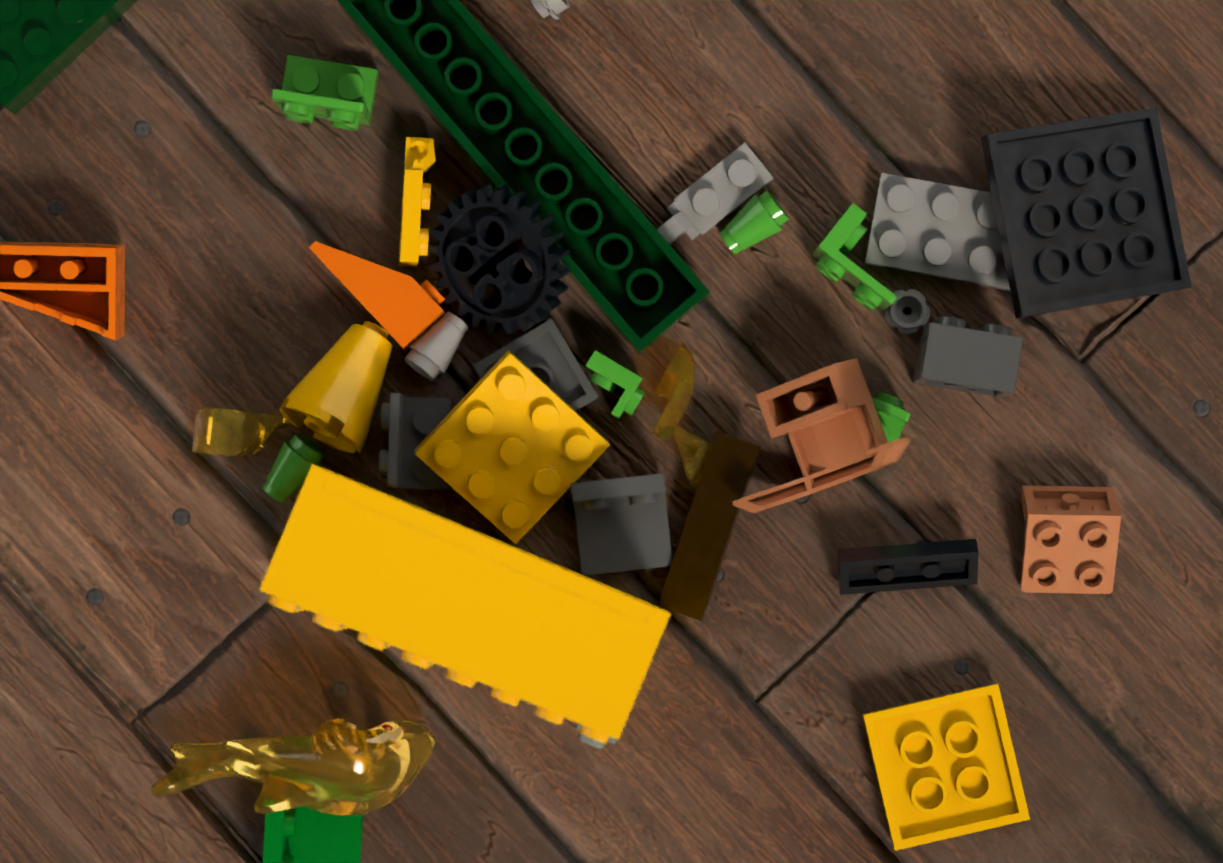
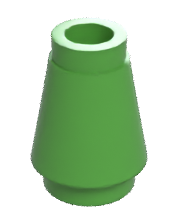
(754, 222)
(292, 467)

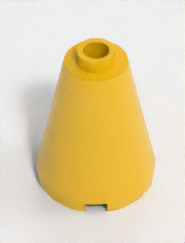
(342, 389)

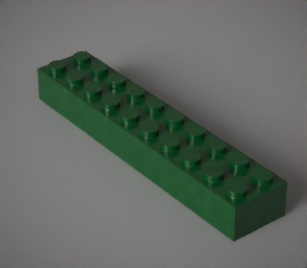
(528, 147)

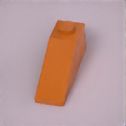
(388, 295)

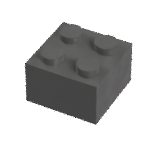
(967, 358)

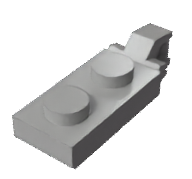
(715, 195)

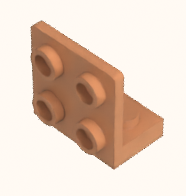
(1069, 539)

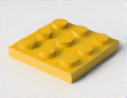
(511, 447)
(946, 766)

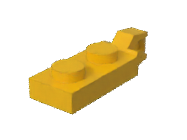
(415, 197)

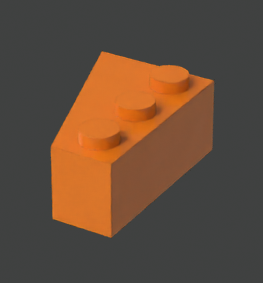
(67, 281)

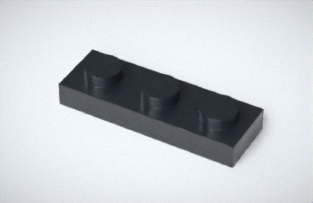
(908, 566)

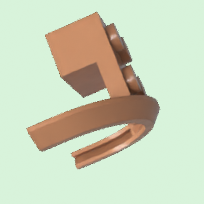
(830, 431)

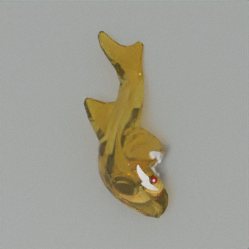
(331, 771)

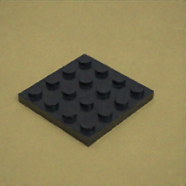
(1085, 212)

